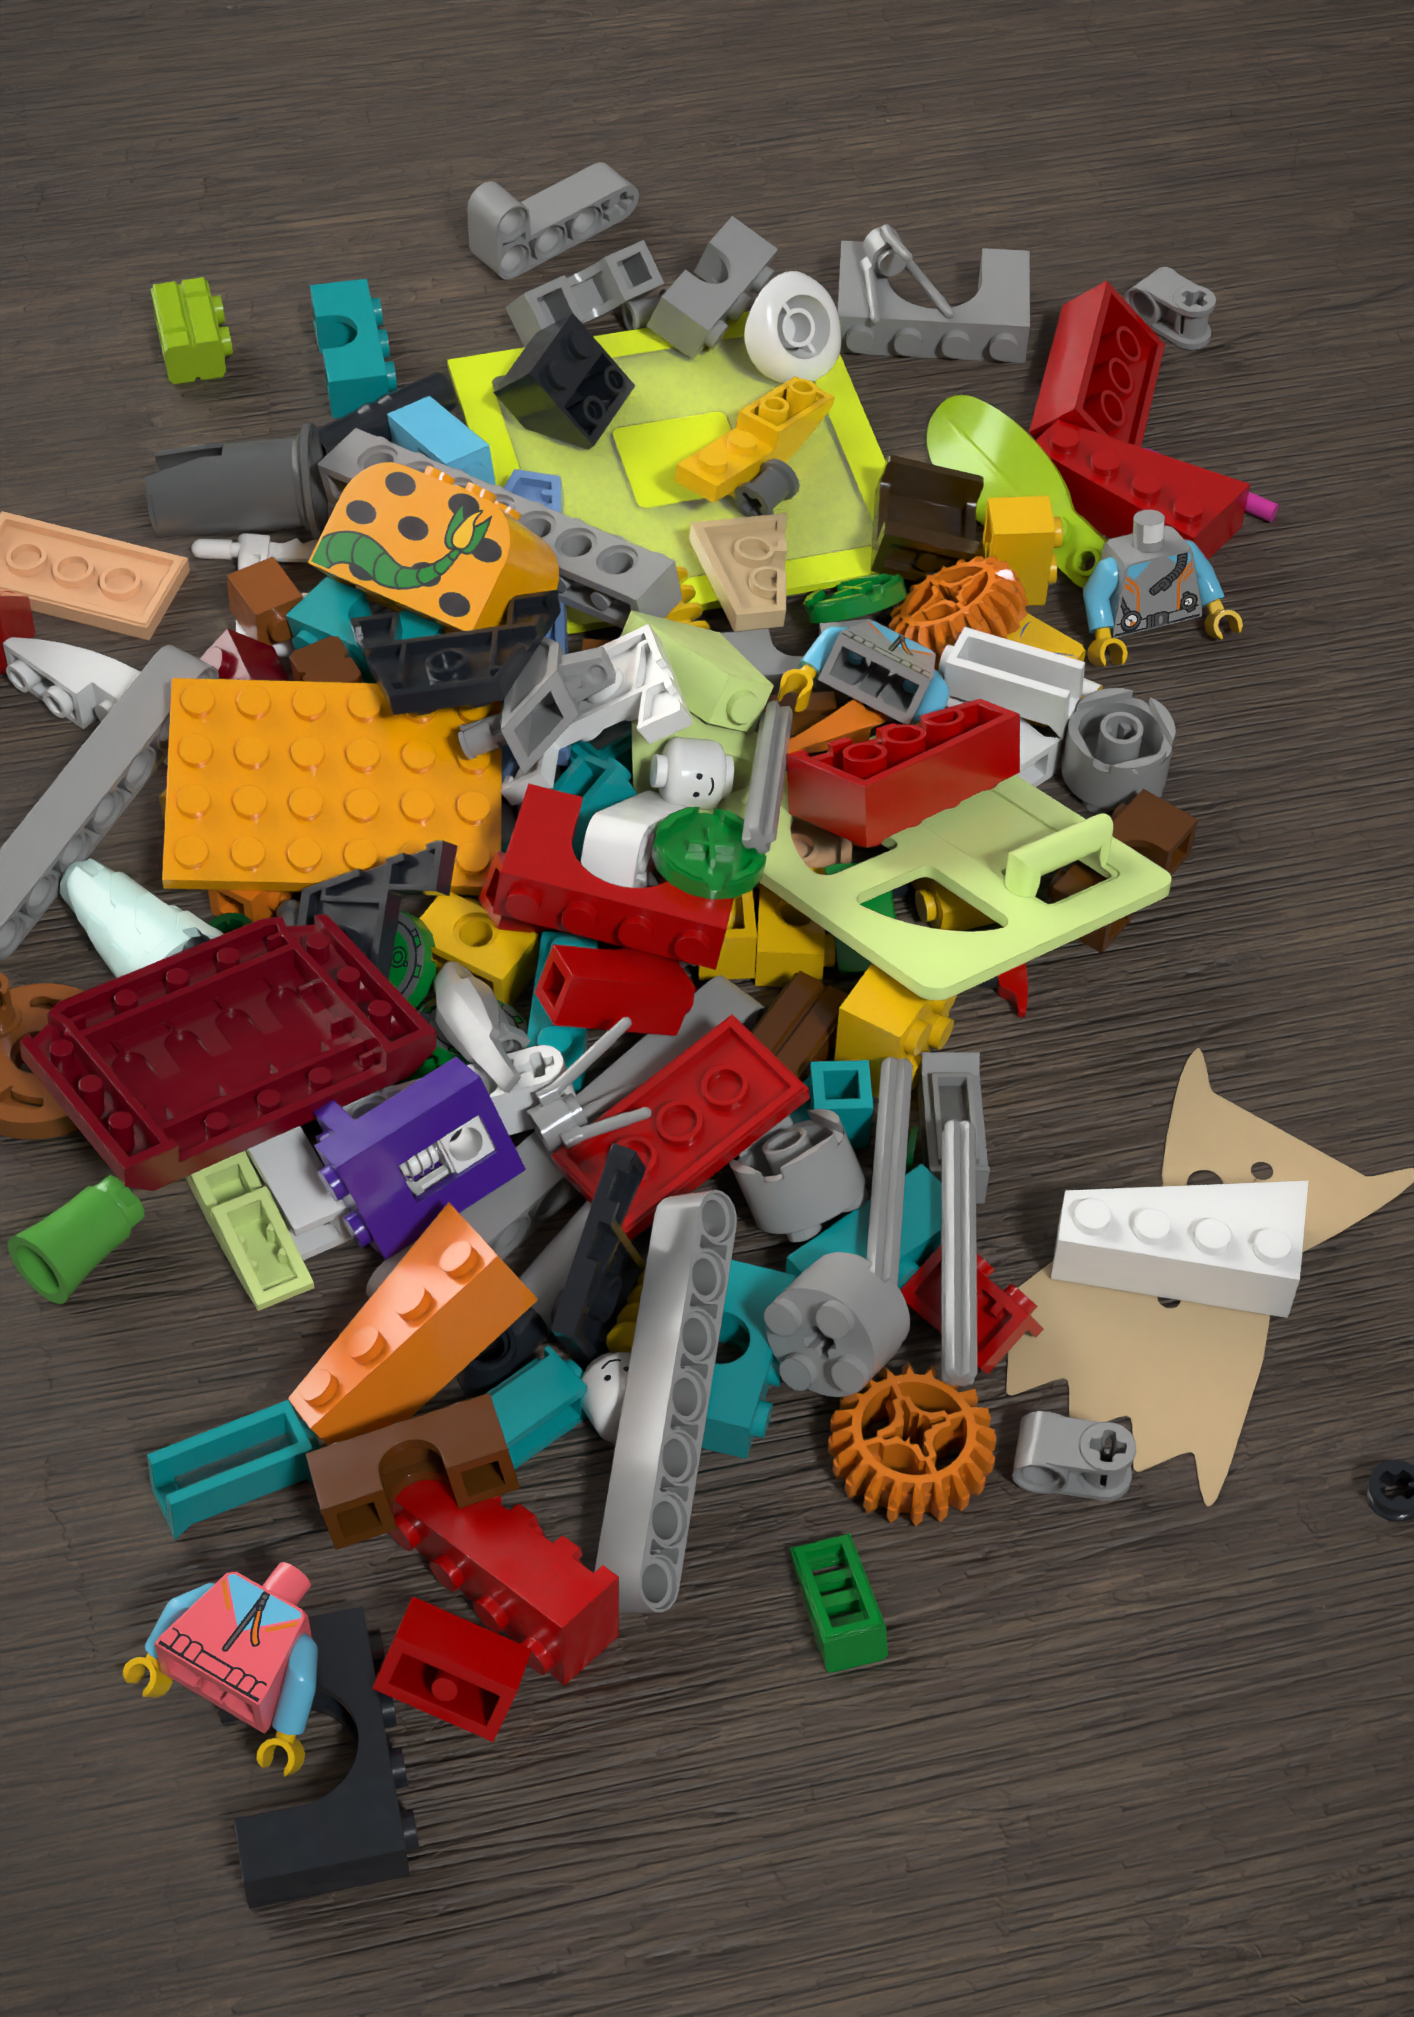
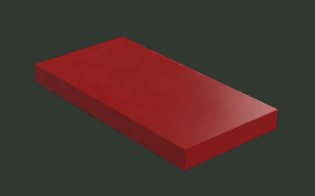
(702, 1116)

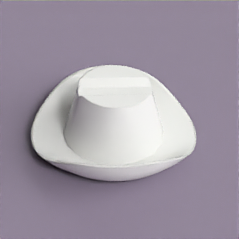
(793, 329)

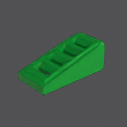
(850, 1638)

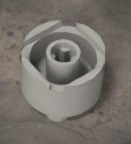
(1117, 749)
(800, 1176)
(836, 1326)

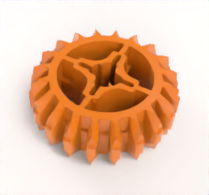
(968, 595)
(898, 1472)

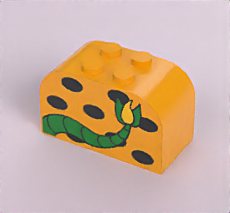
(432, 547)

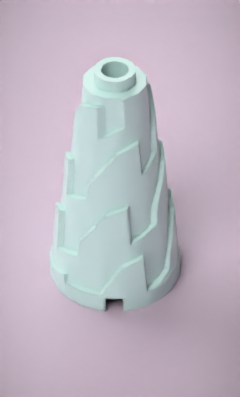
(127, 920)

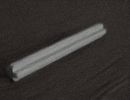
(767, 778)
(889, 1168)
(959, 1254)

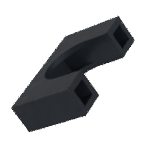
(356, 1829)

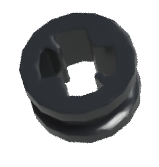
(1390, 1474)

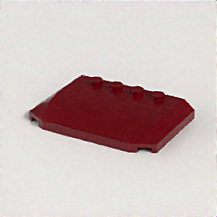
(225, 1047)

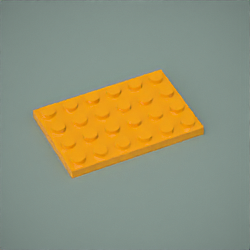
(317, 782)

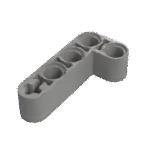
(524, 234)

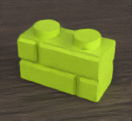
(190, 330)

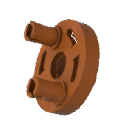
(24, 1012)

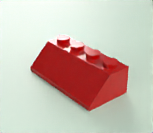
(1100, 368)

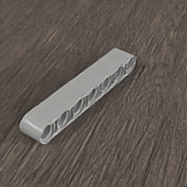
(90, 794)
(667, 1399)

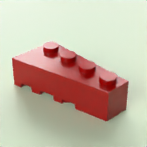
(1118, 479)
(904, 772)
(513, 1575)

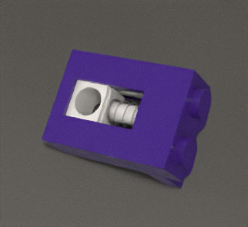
(399, 1161)

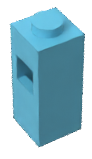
(441, 437)

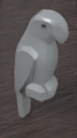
(477, 1024)

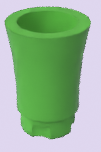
(75, 1238)

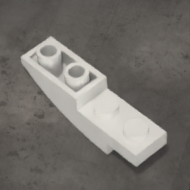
(68, 678)

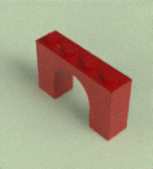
(552, 889)
(602, 984)

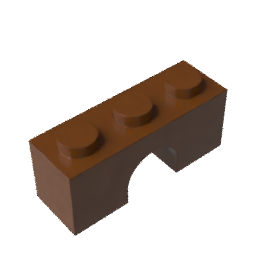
(1148, 827)
(366, 1473)

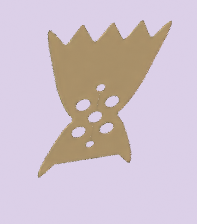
(1193, 1366)

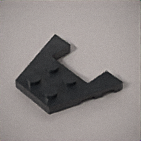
(457, 666)
(370, 900)
(604, 1262)

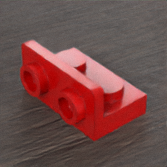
(1000, 1314)

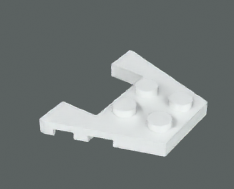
(642, 690)

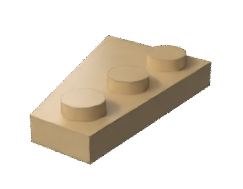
(745, 567)

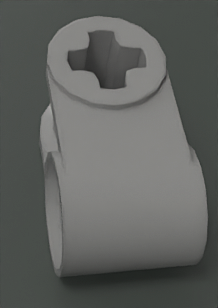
(1172, 303)
(1070, 1456)

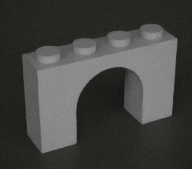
(983, 329)

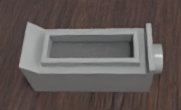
(948, 1091)

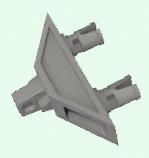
(540, 703)

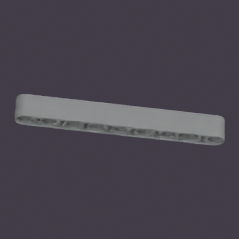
(534, 1196)

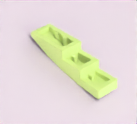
(250, 1231)

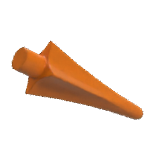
(849, 721)

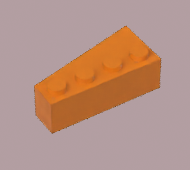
(413, 1333)

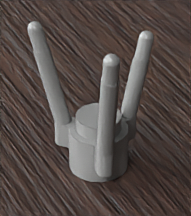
(889, 257)
(563, 1120)

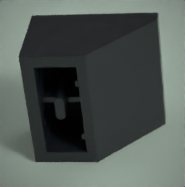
(565, 385)

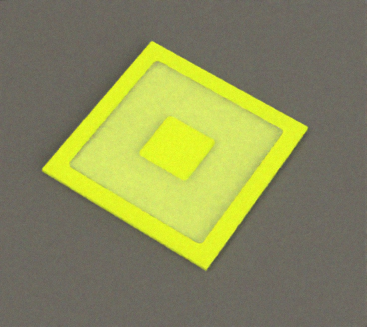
(671, 413)

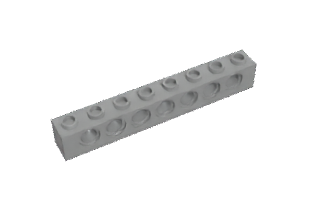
(596, 569)

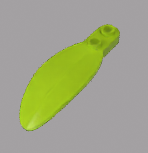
(988, 443)

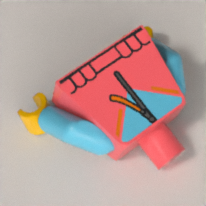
(242, 1652)

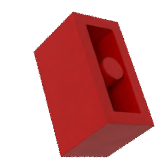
(452, 1669)

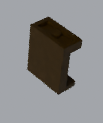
(923, 518)

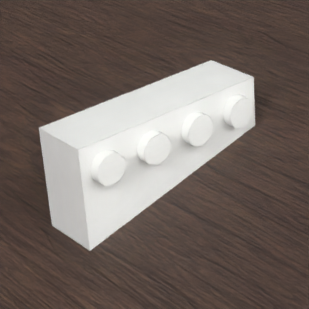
(1188, 1243)

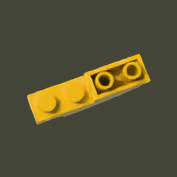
(764, 430)

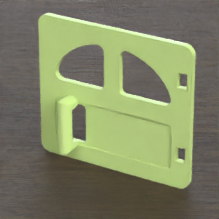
(989, 856)

